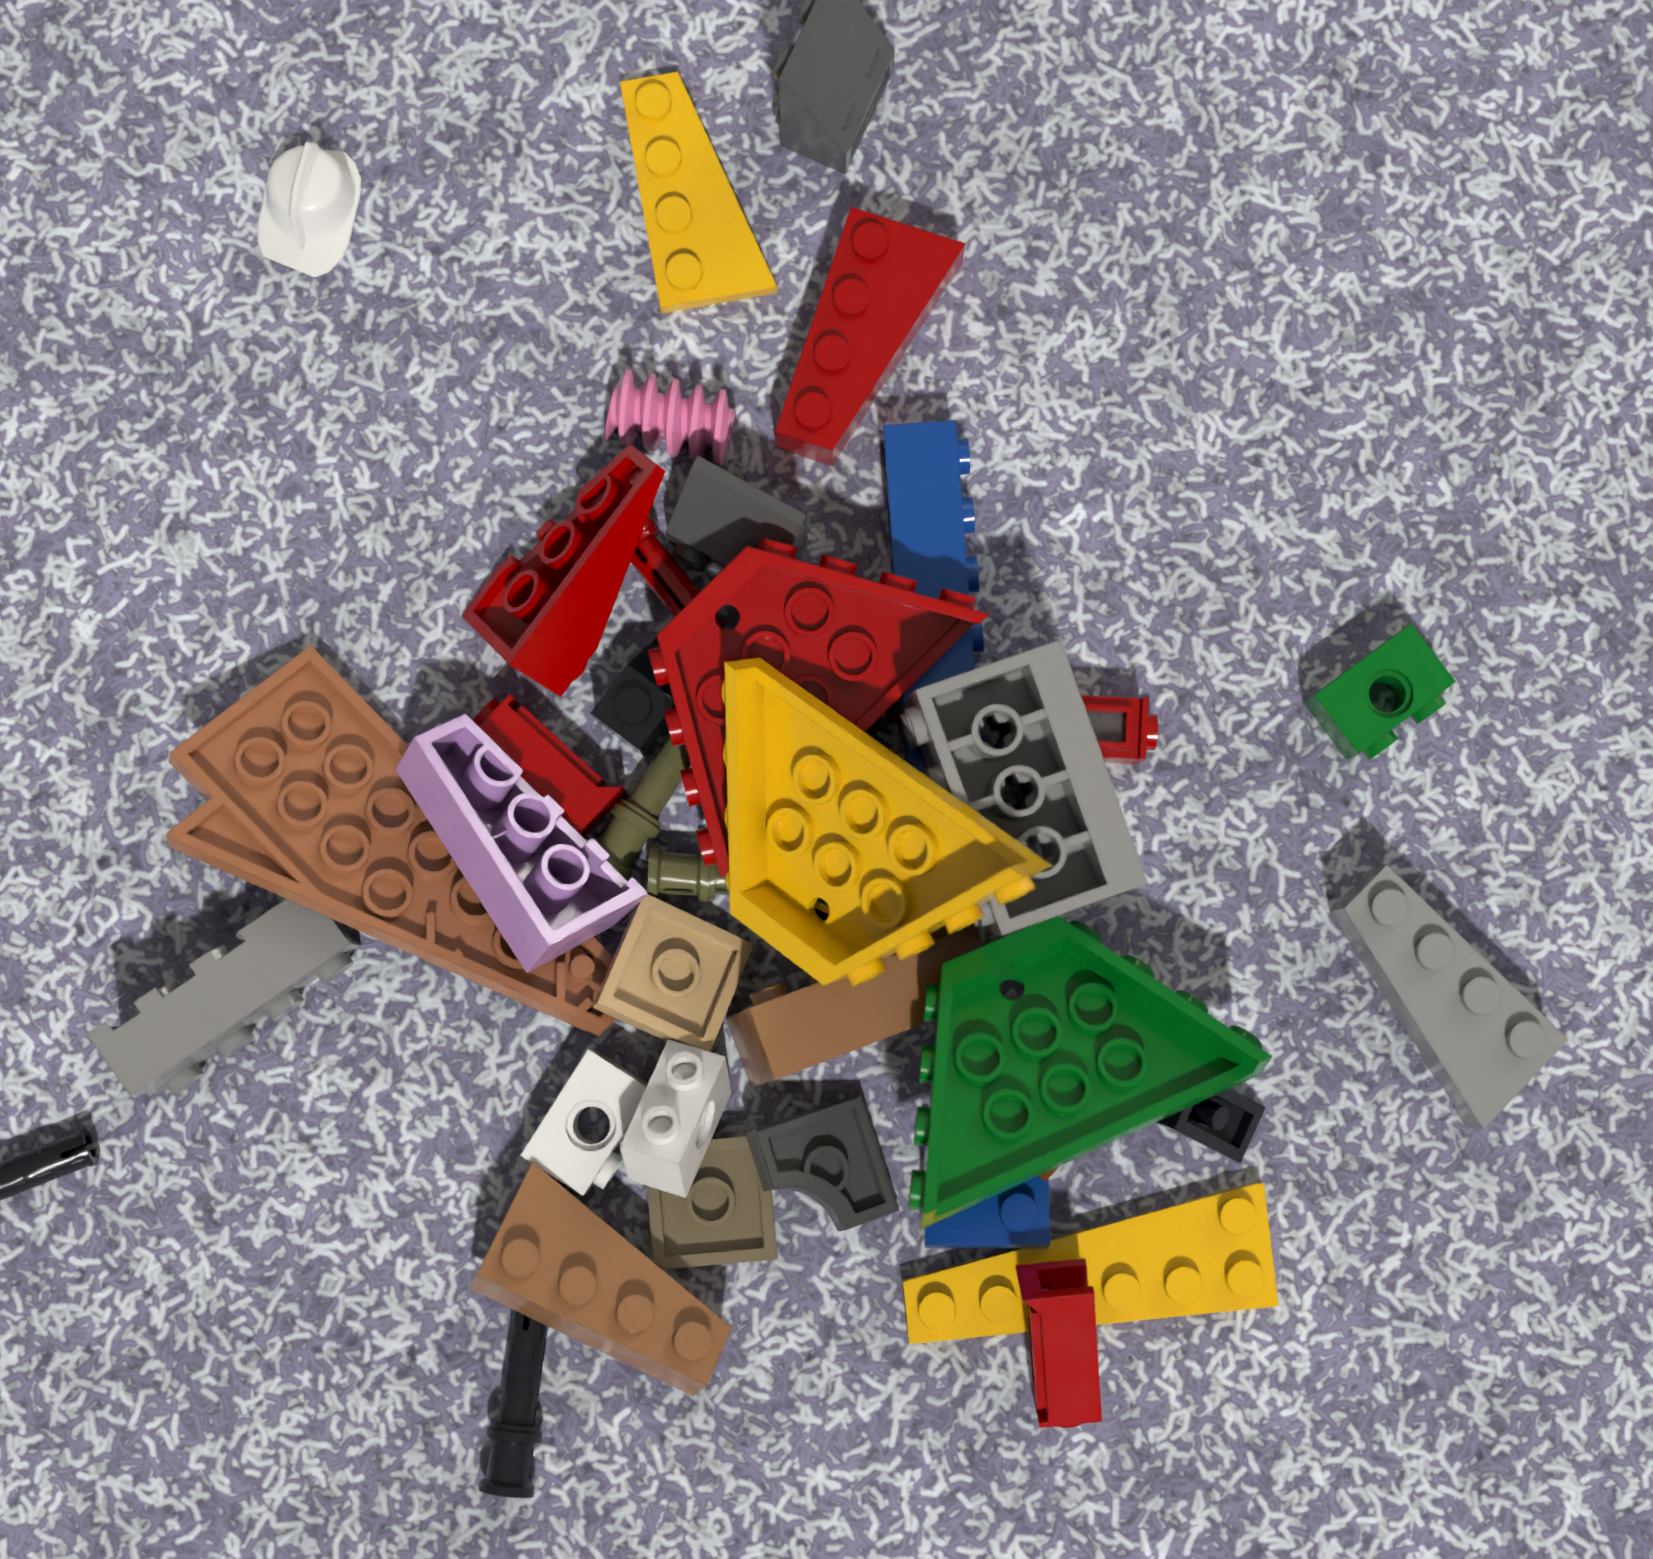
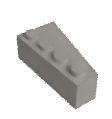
(224, 998)
(1457, 1008)

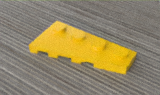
(691, 215)

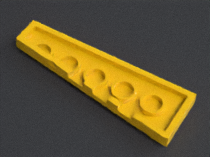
(1150, 1266)

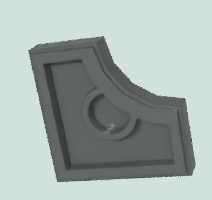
(830, 1158)

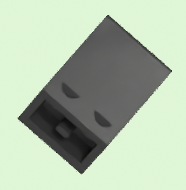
(831, 81)

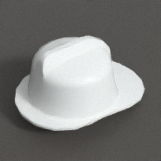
(309, 208)

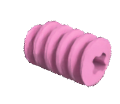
(670, 417)

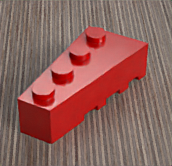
(867, 316)

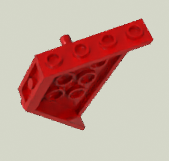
(819, 626)

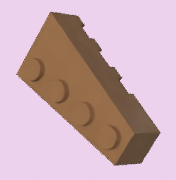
(822, 1022)
(598, 1288)

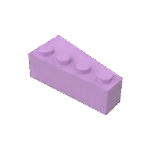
(514, 846)

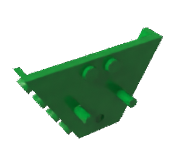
(1062, 1067)

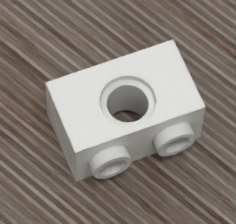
(676, 1118)
(558, 1143)

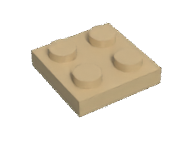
(673, 974)

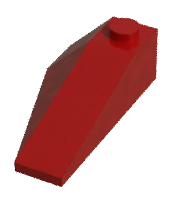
(557, 599)

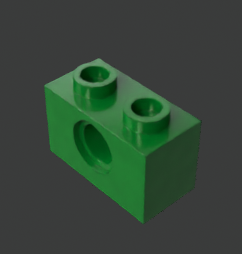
(1402, 665)

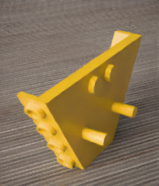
(851, 823)

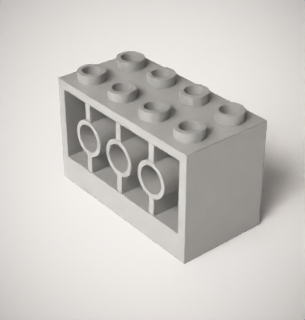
(1054, 762)

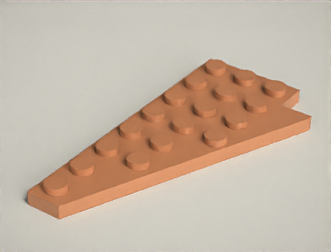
(318, 814)

